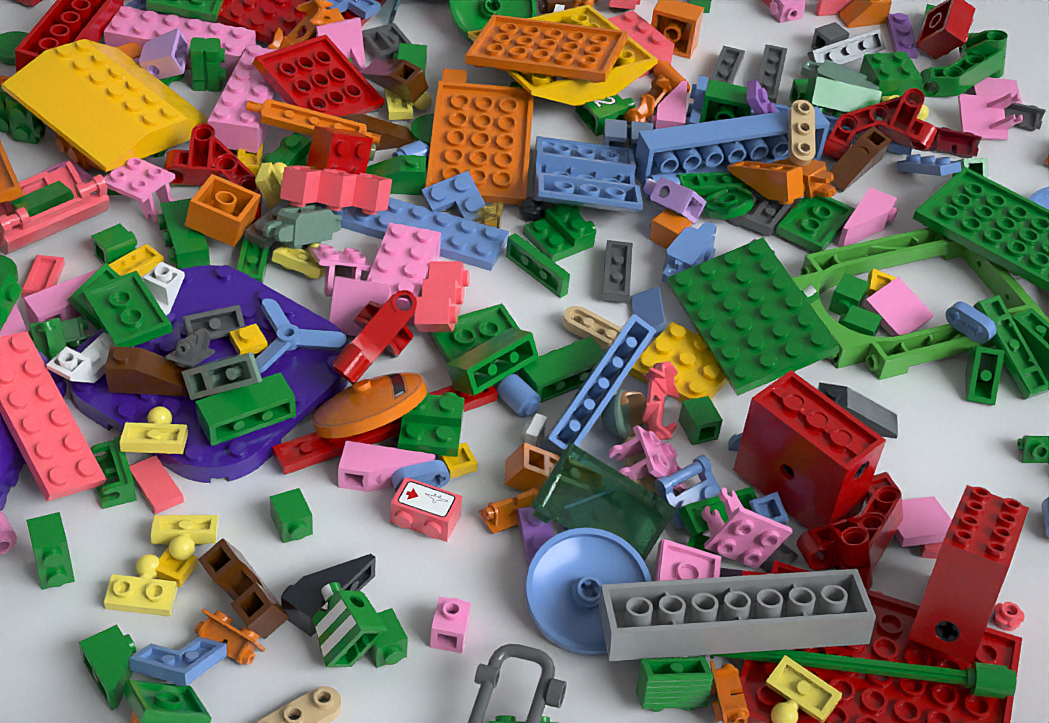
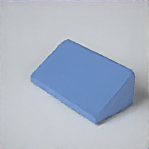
(649, 308)

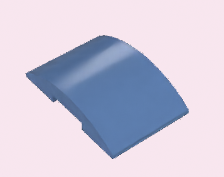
(585, 175)

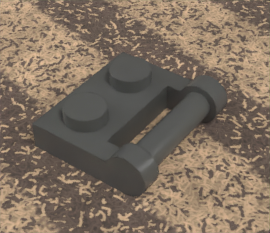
(388, 36)
(766, 216)

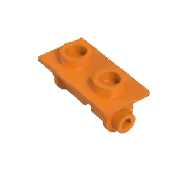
(503, 513)
(240, 642)
(728, 707)

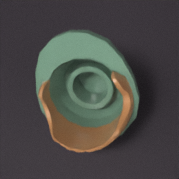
(624, 413)

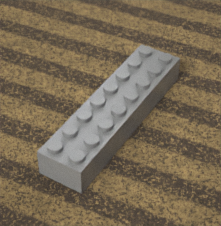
(735, 614)

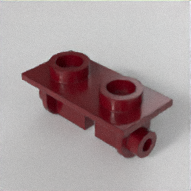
(965, 143)

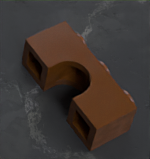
(250, 595)

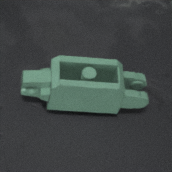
(836, 72)
(303, 226)

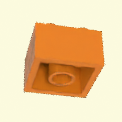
(678, 23)
(222, 210)

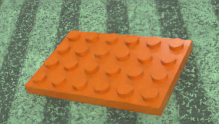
(547, 48)
(482, 133)

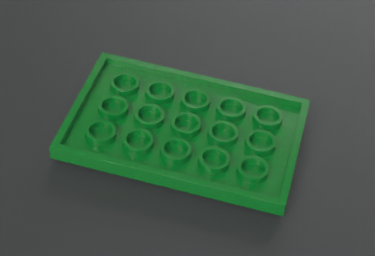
(992, 224)
(752, 316)

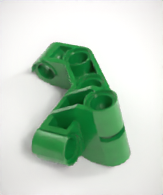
(980, 58)

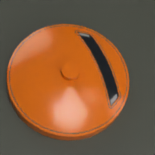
(369, 404)

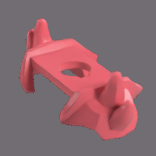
(660, 385)

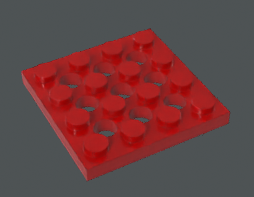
(310, 53)

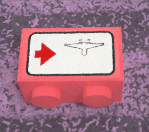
(425, 509)

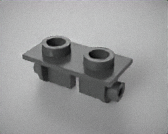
(1031, 115)
(192, 349)

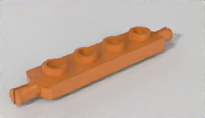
(302, 119)

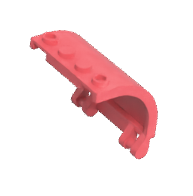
(57, 218)

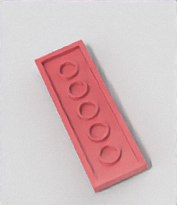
(43, 422)

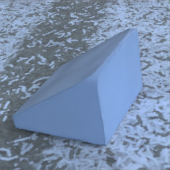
(770, 507)

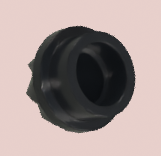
(531, 209)

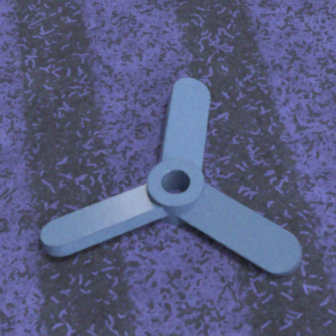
(291, 337)

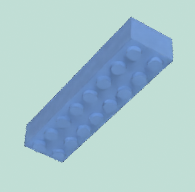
(719, 143)

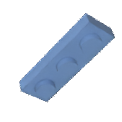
(928, 165)

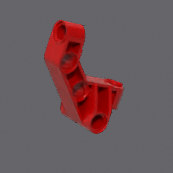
(898, 123)
(209, 157)
(382, 329)
(858, 539)

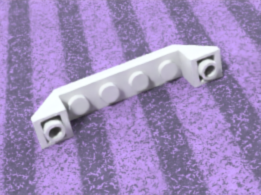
(90, 364)

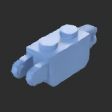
(689, 249)

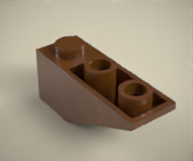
(398, 77)
(860, 158)

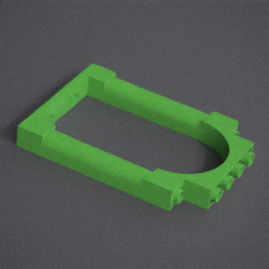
(895, 355)

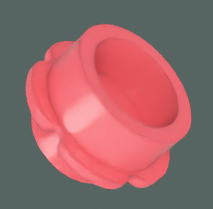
(1008, 616)

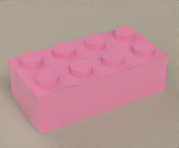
(405, 261)

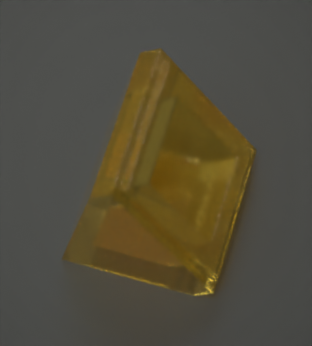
(491, 215)

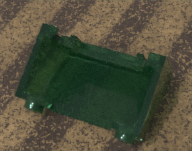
(593, 495)

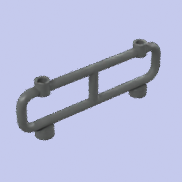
(548, 691)

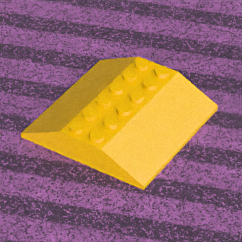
(629, 66)
(103, 103)

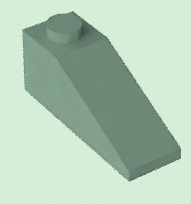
(221, 375)

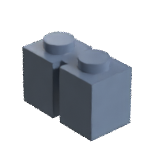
(617, 132)

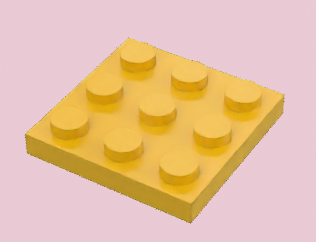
(695, 365)

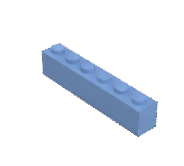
(599, 385)

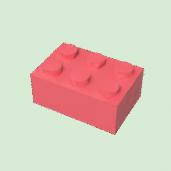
(645, 35)

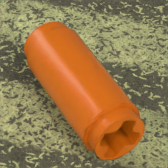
(665, 69)

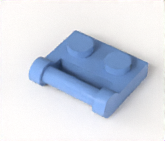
(703, 490)

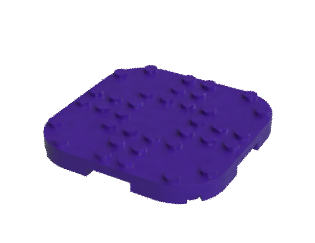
(304, 369)

